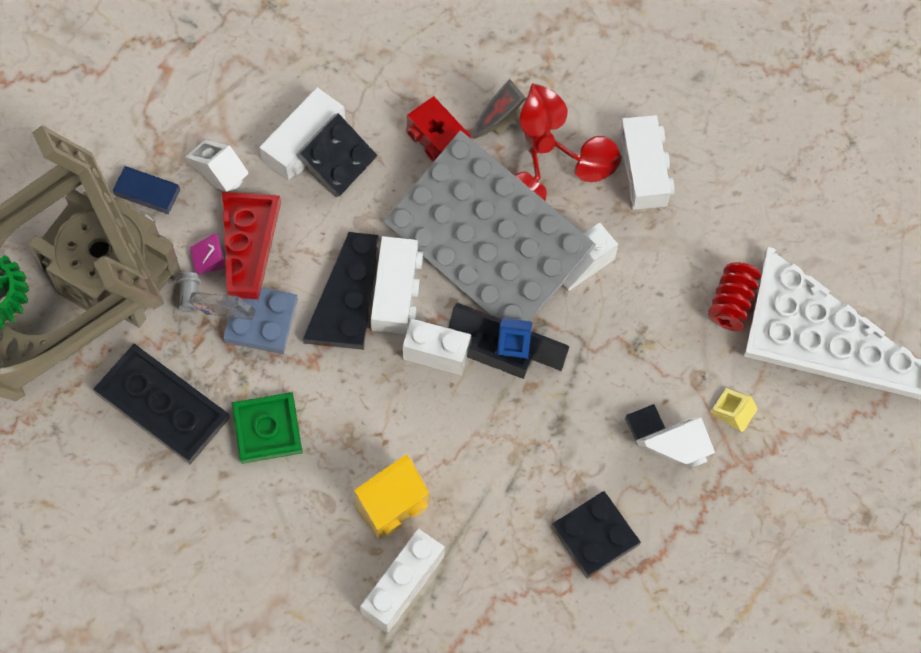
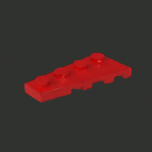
(248, 240)

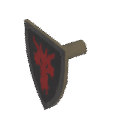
(500, 110)

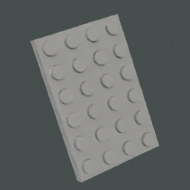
(489, 232)

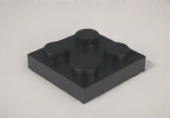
(336, 155)
(595, 534)

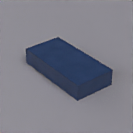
(146, 190)

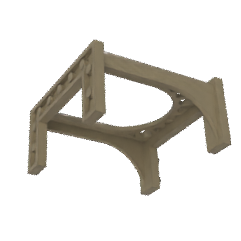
(127, 279)

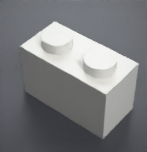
(436, 346)

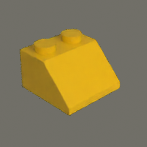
(392, 497)

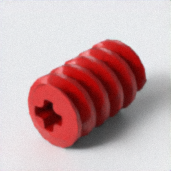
(734, 295)

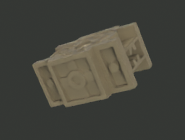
(79, 240)

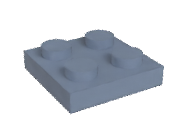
(269, 325)

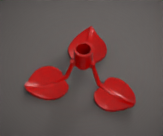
(546, 112)

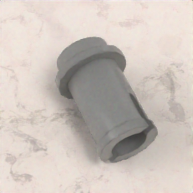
(187, 284)

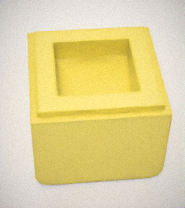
(735, 409)

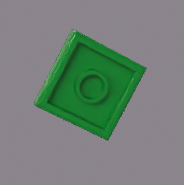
(267, 428)

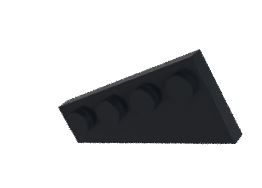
(346, 299)

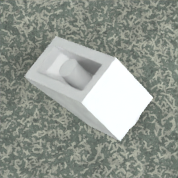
(217, 165)
(598, 258)
(681, 443)

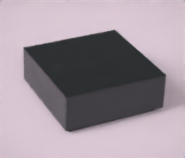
(644, 422)

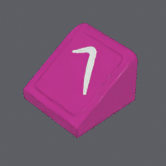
(207, 255)

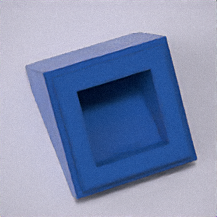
(514, 338)

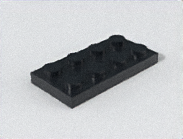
(161, 403)

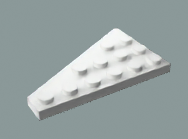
(813, 332)

